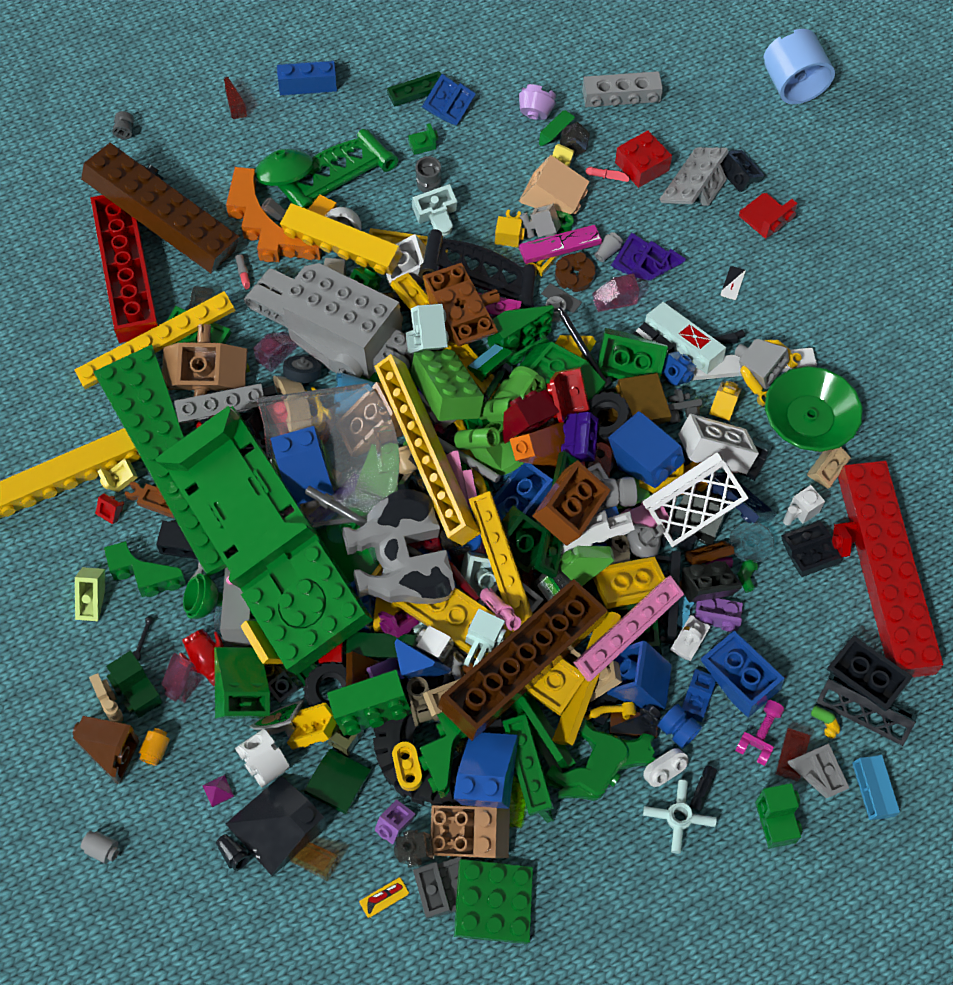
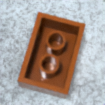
(571, 503)

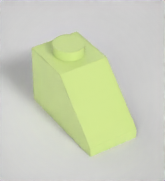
(89, 593)

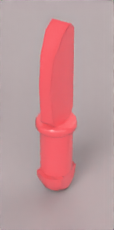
(616, 175)

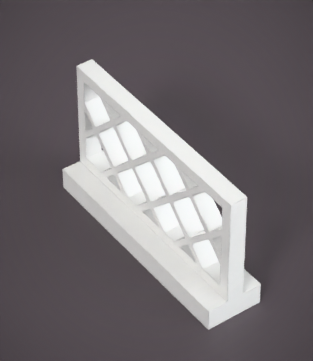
(684, 483)

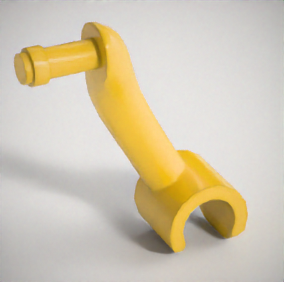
(626, 708)

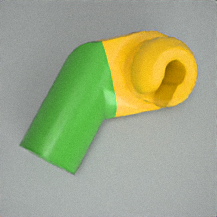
(829, 719)

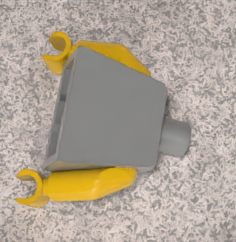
(763, 363)

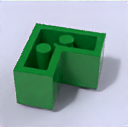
(777, 817)

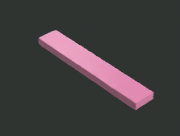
(628, 628)

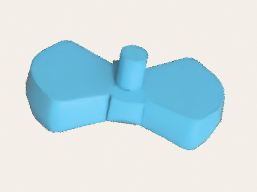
(683, 611)

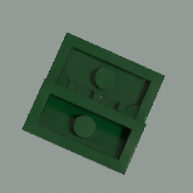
(337, 781)

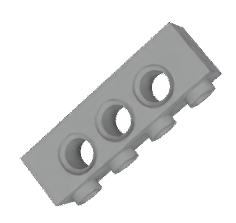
(622, 89)
(209, 405)

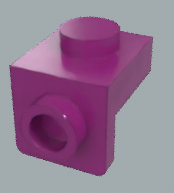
(397, 624)

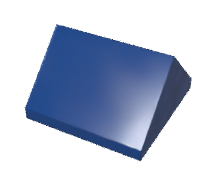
(417, 663)

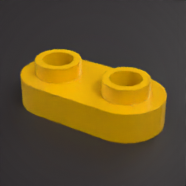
(407, 767)

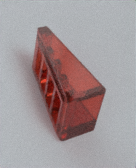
(236, 104)

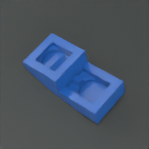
(698, 695)

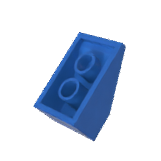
(302, 463)
(524, 490)
(742, 674)
(487, 771)

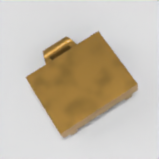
(646, 396)

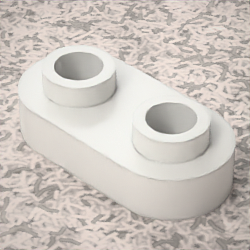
(665, 767)

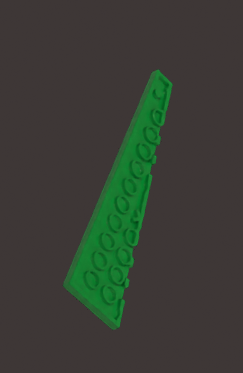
(148, 416)

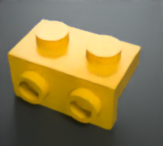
(312, 726)

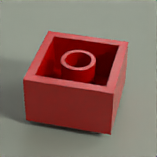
(643, 158)

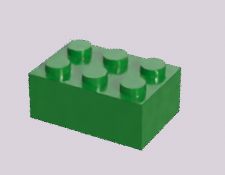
(369, 703)

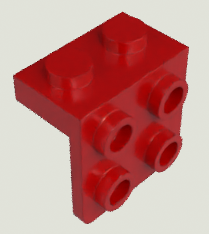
(767, 215)
(568, 393)

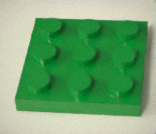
(493, 902)

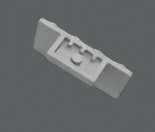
(698, 177)

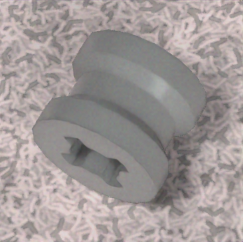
(557, 302)

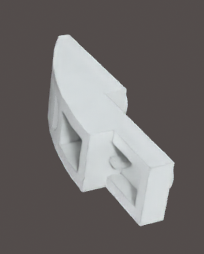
(601, 529)

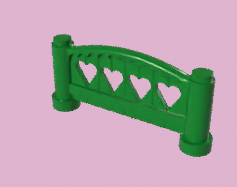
(372, 155)

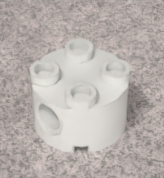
(262, 757)

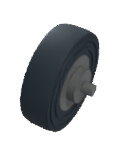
(302, 369)

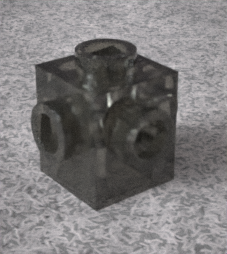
(575, 138)
(414, 848)

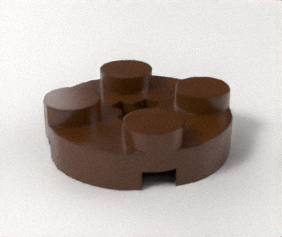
(572, 281)

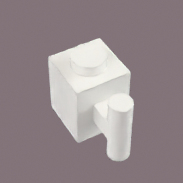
(804, 506)

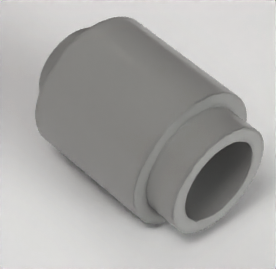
(100, 847)

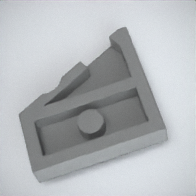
(821, 771)

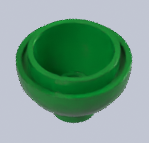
(201, 597)

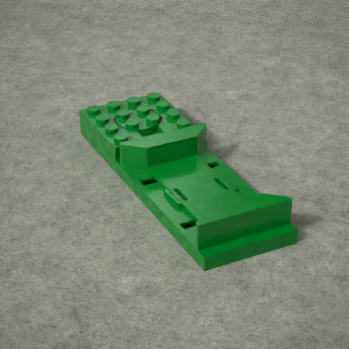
(279, 562)

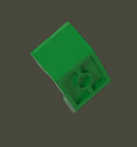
(552, 358)

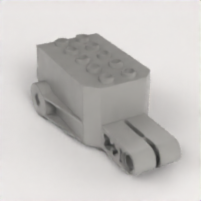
(333, 318)

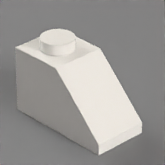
(435, 643)

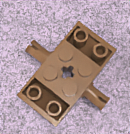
(223, 367)

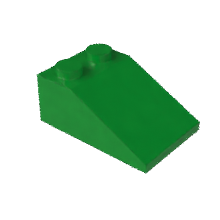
(629, 355)

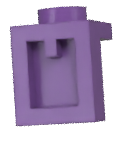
(393, 821)

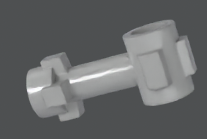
(455, 661)

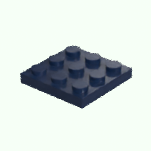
(752, 510)

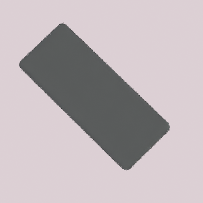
(571, 302)

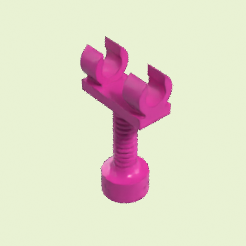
(772, 710)

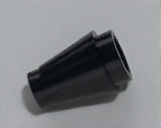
(232, 852)

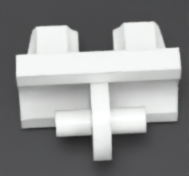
(690, 638)

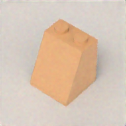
(555, 184)

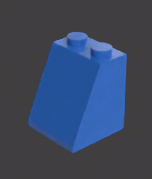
(645, 450)
(643, 676)

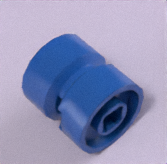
(681, 727)

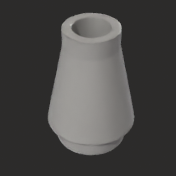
(608, 247)

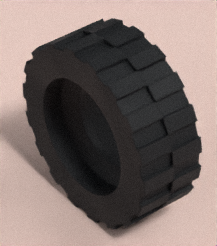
(614, 401)
(315, 677)

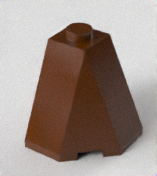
(107, 744)

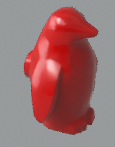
(201, 652)

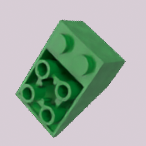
(521, 327)
(240, 684)

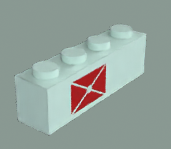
(686, 337)

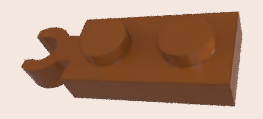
(149, 498)

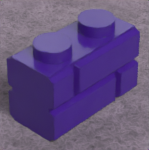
(580, 436)

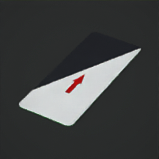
(732, 282)

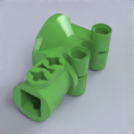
(488, 442)

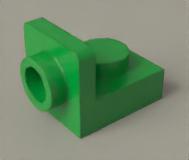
(423, 141)

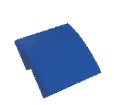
(448, 100)

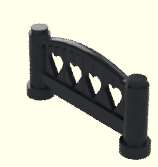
(520, 289)

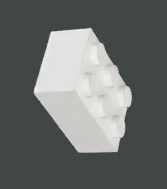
(706, 437)

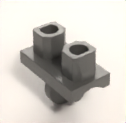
(689, 407)

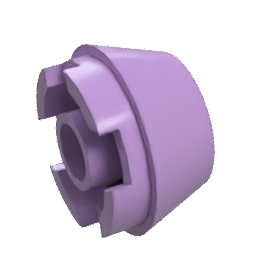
(536, 102)

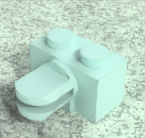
(436, 207)
(484, 634)

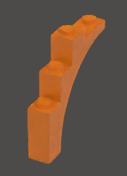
(258, 226)

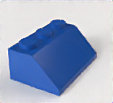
(306, 77)

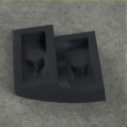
(811, 549)

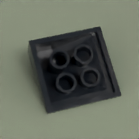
(277, 824)

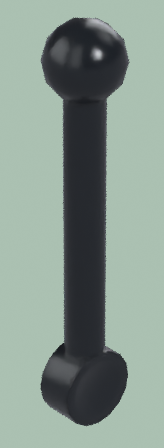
(148, 620)

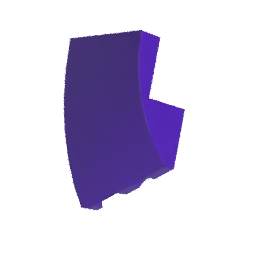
(645, 259)

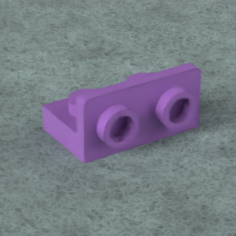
(719, 613)

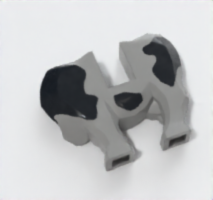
(391, 524)

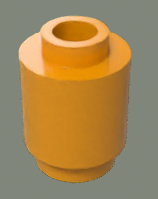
(154, 746)

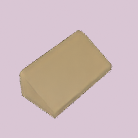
(828, 466)

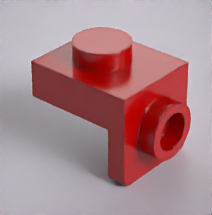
(843, 537)

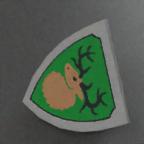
(279, 720)

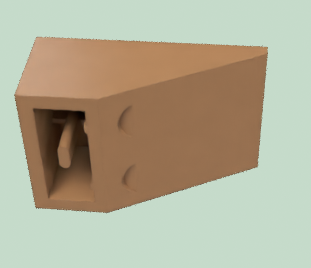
(470, 831)

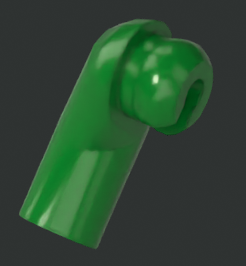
(745, 573)

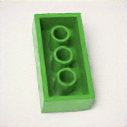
(446, 385)

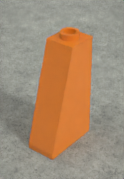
(539, 446)

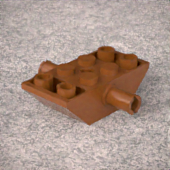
(464, 308)

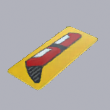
(384, 897)

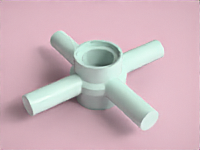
(676, 825)

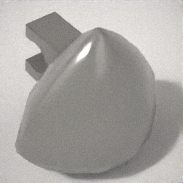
(645, 541)

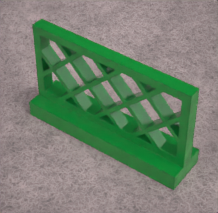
(543, 734)
(530, 769)

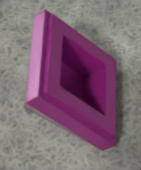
(218, 791)

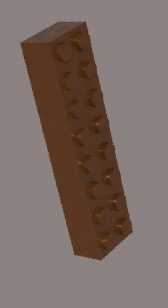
(159, 207)
(522, 659)

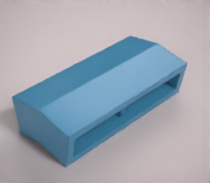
(875, 787)

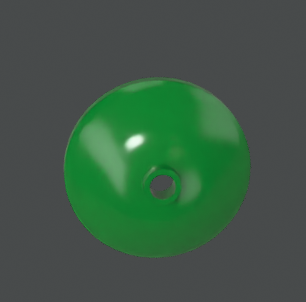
(283, 167)

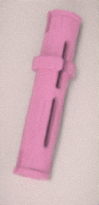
(500, 609)

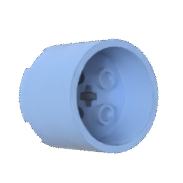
(798, 66)

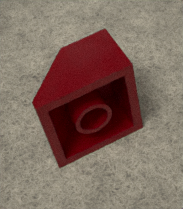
(527, 414)

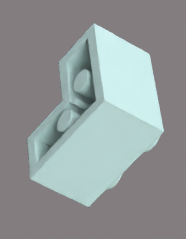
(428, 329)

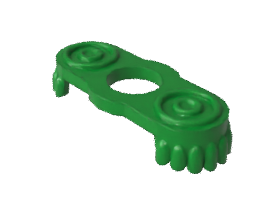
(519, 356)

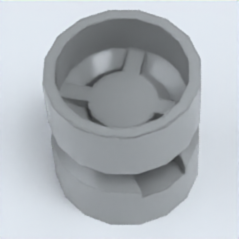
(622, 492)

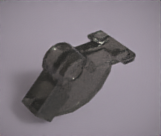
(448, 544)

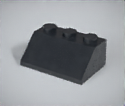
(870, 673)

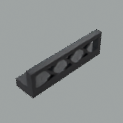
(671, 614)
(895, 713)

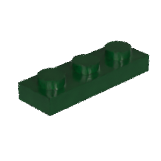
(412, 89)

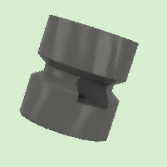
(428, 174)

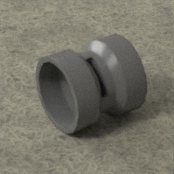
(123, 125)

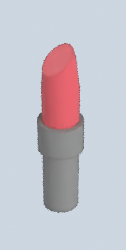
(243, 271)

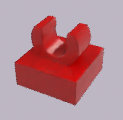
(109, 508)

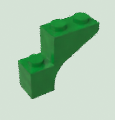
(150, 577)
(438, 755)

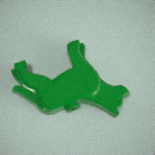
(607, 758)

